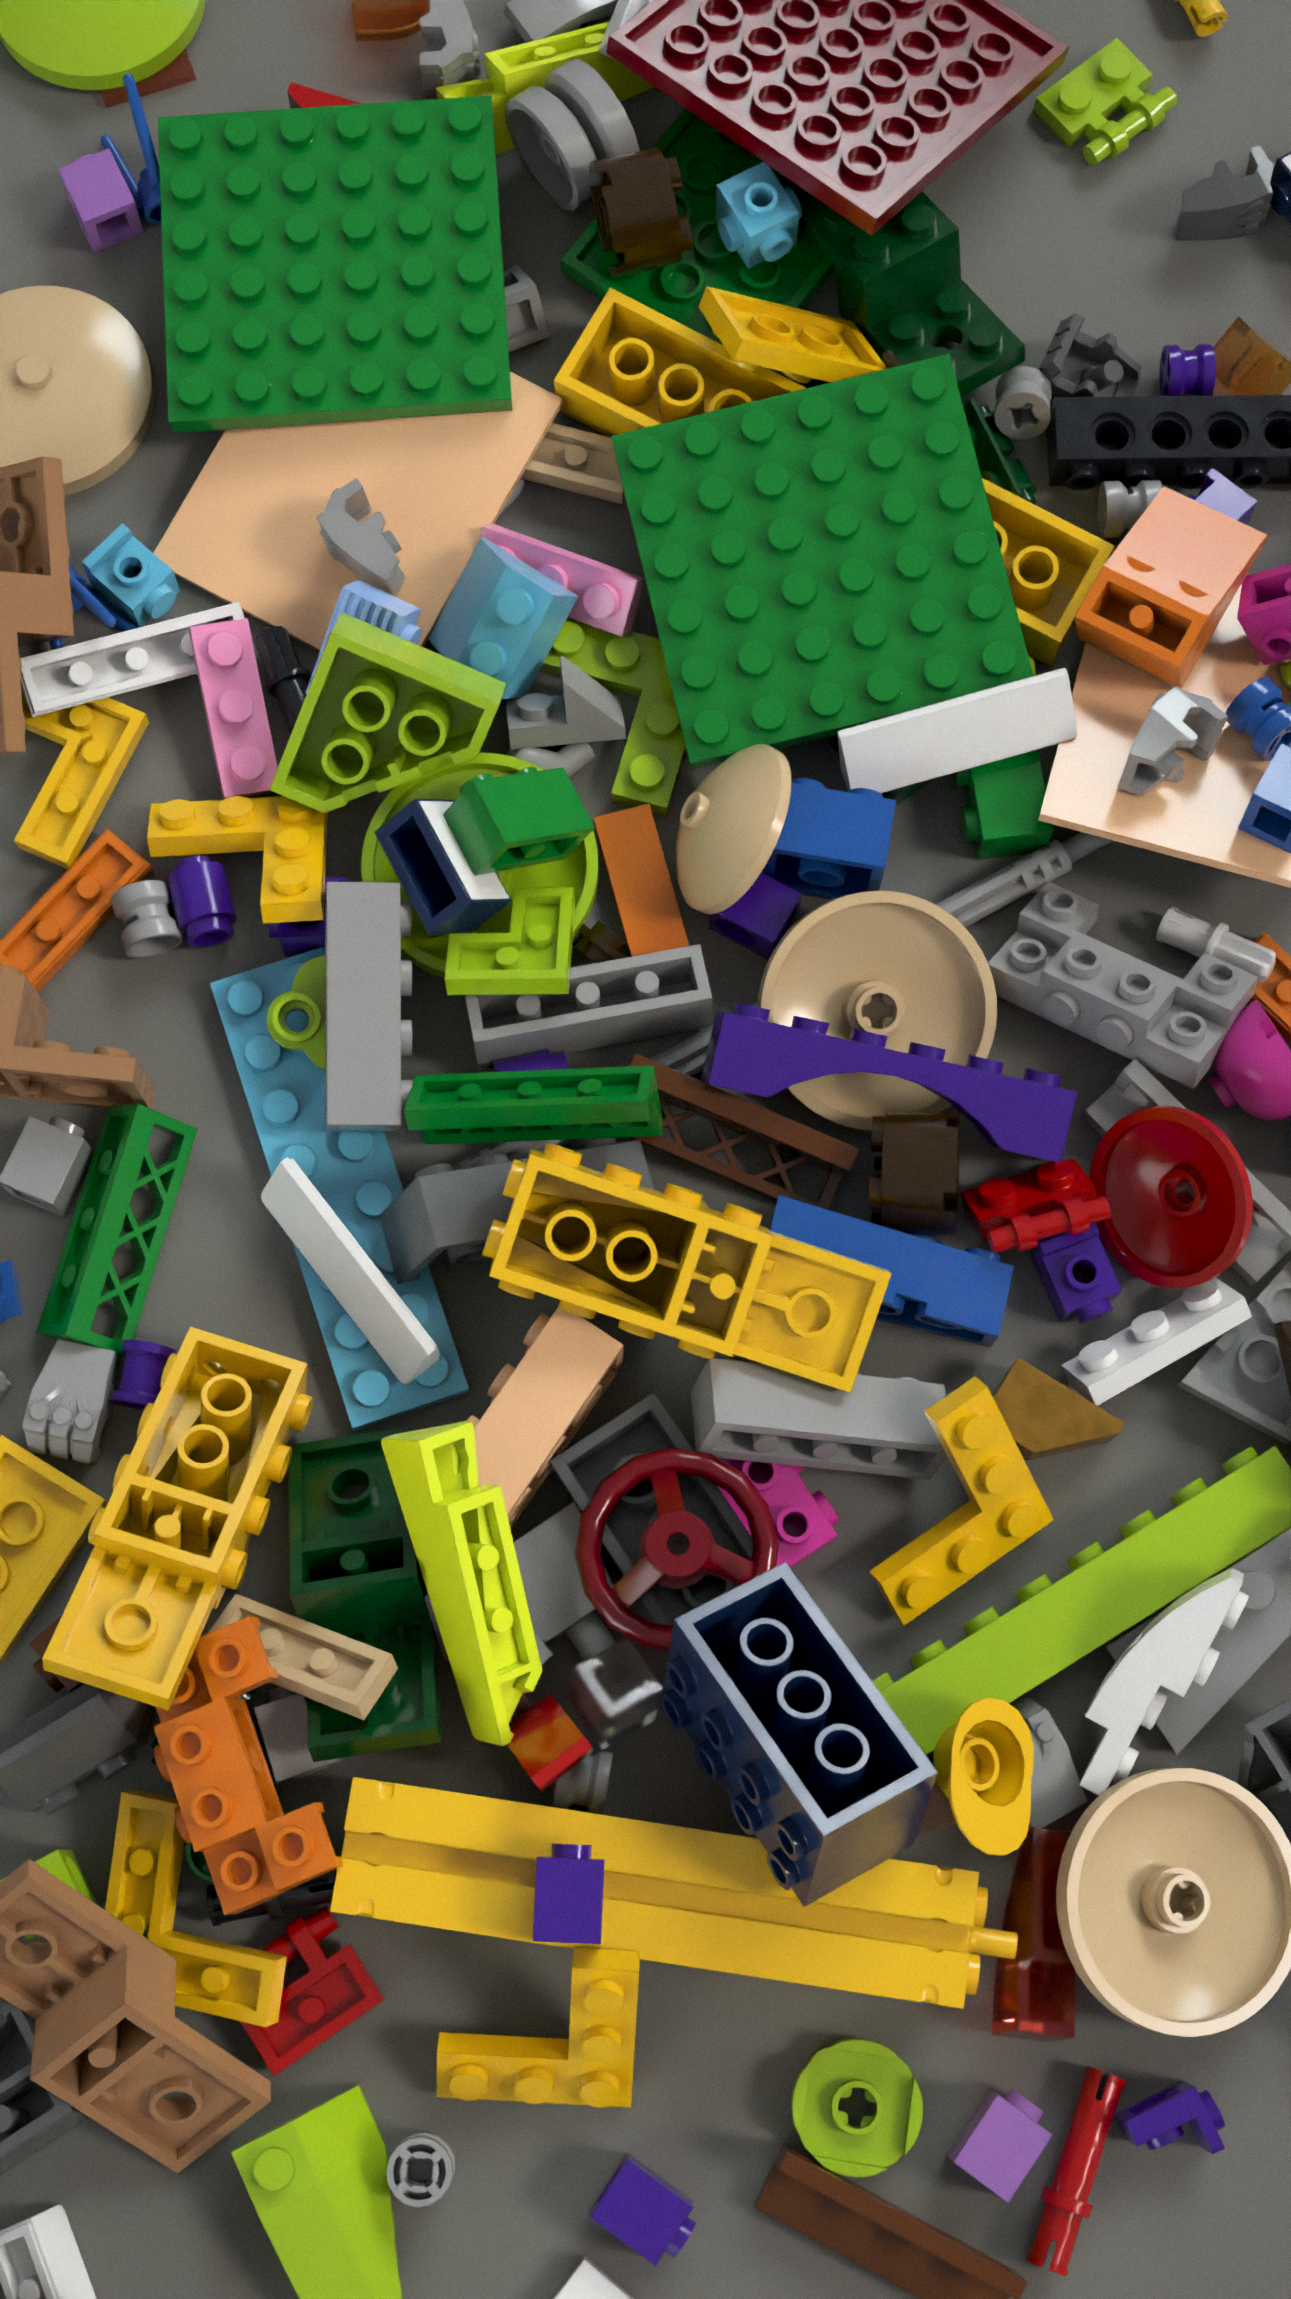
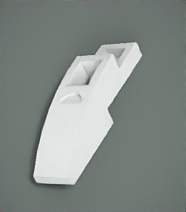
(1165, 1653)

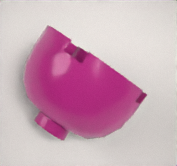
(1254, 1067)

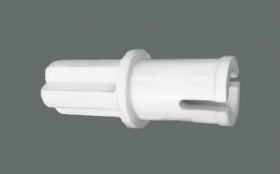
(1200, 937)

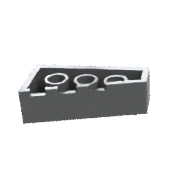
(451, 1212)

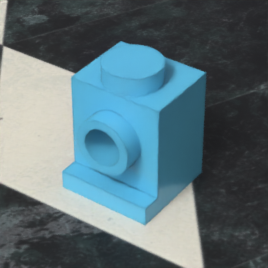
(112, 571)

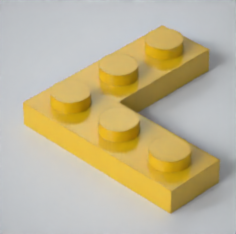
(95, 752)
(282, 828)
(1000, 1514)
(143, 1895)
(583, 2070)

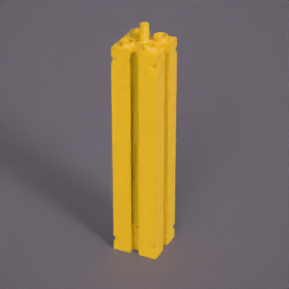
(665, 1893)

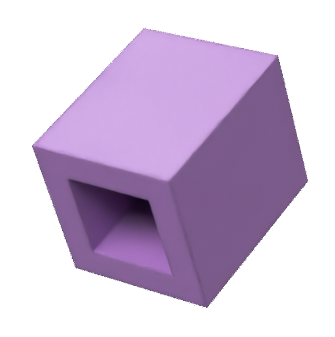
(101, 200)
(1001, 2142)

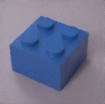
(832, 840)

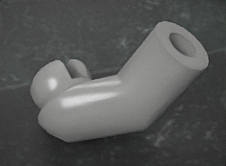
(570, 757)

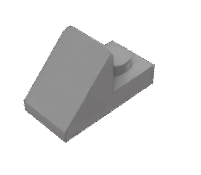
(580, 715)

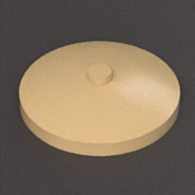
(71, 383)
(886, 970)
(1177, 1901)

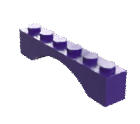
(1008, 1112)

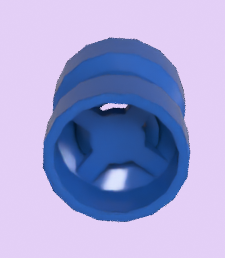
(1262, 716)

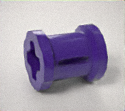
(141, 1373)

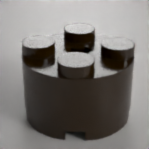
(639, 211)
(918, 1172)

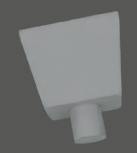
(555, 1586)

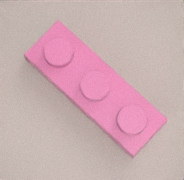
(605, 594)
(234, 708)

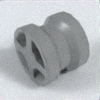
(1012, 392)
(585, 1784)

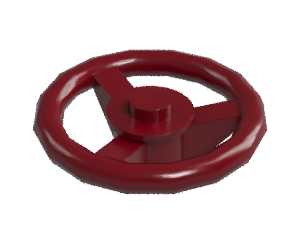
(675, 1545)

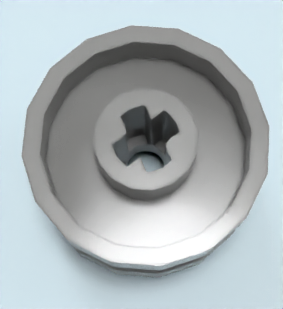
(567, 128)

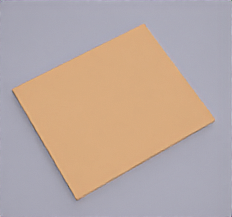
(436, 479)
(1180, 819)

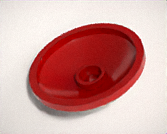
(1154, 1219)

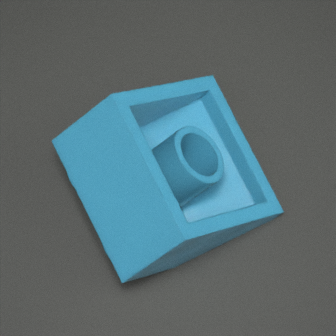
(502, 618)

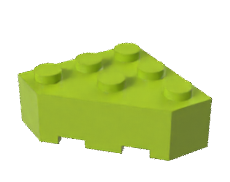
(381, 717)

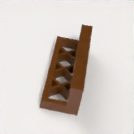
(753, 1123)
(880, 2233)

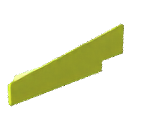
(529, 64)
(468, 1572)

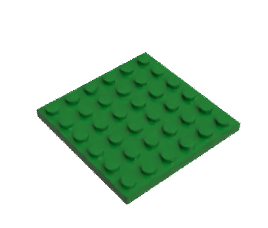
(332, 264)
(820, 559)

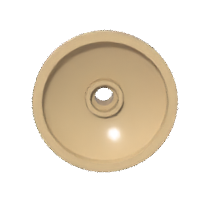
(732, 827)

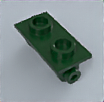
(990, 449)

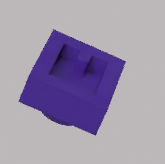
(1160, 2117)

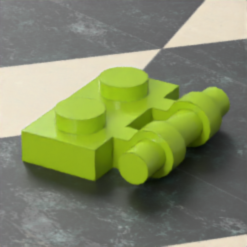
(1094, 92)

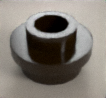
(599, 943)

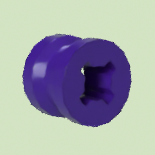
(1187, 371)

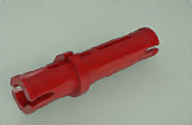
(1075, 2172)

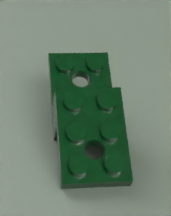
(909, 289)
(362, 1580)

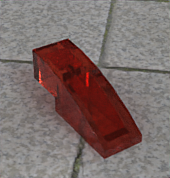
(1037, 1987)

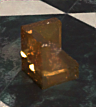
(1250, 362)

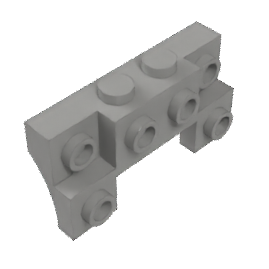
(1114, 996)

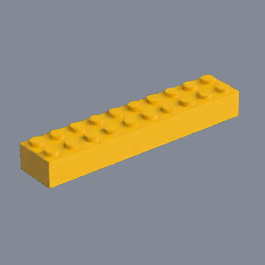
(651, 370)

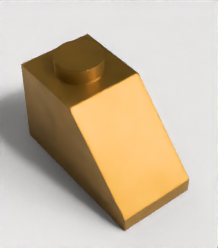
(1048, 1415)

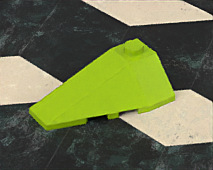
(326, 2200)

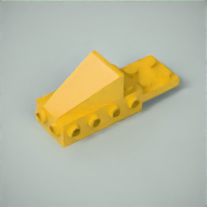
(682, 1268)
(180, 1516)

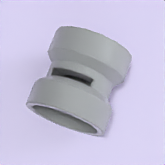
(1122, 508)
(146, 919)
(429, 2160)

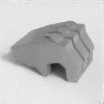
(454, 48)
(361, 544)
(1172, 723)
(71, 1402)
(1054, 1776)

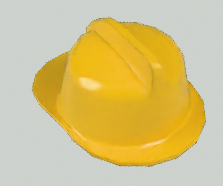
(987, 1775)

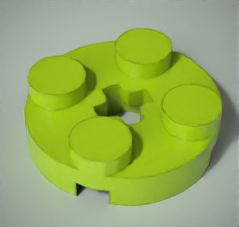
(881, 2136)

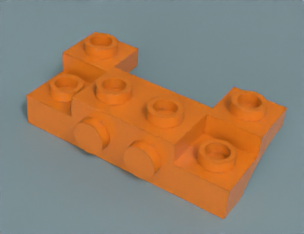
(224, 1780)

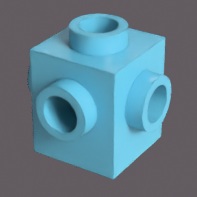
(757, 215)

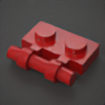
(1034, 1206)
(320, 2001)

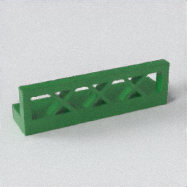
(535, 1105)
(98, 1224)

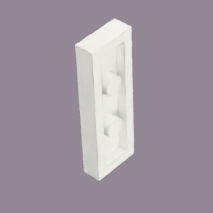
(1156, 1340)

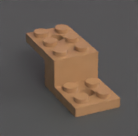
(32, 579)
(48, 1069)
(111, 2026)

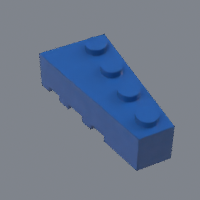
(930, 1282)

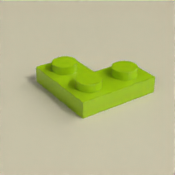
(522, 962)

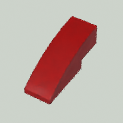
(547, 1742)

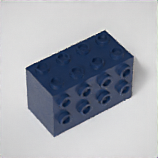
(795, 1734)

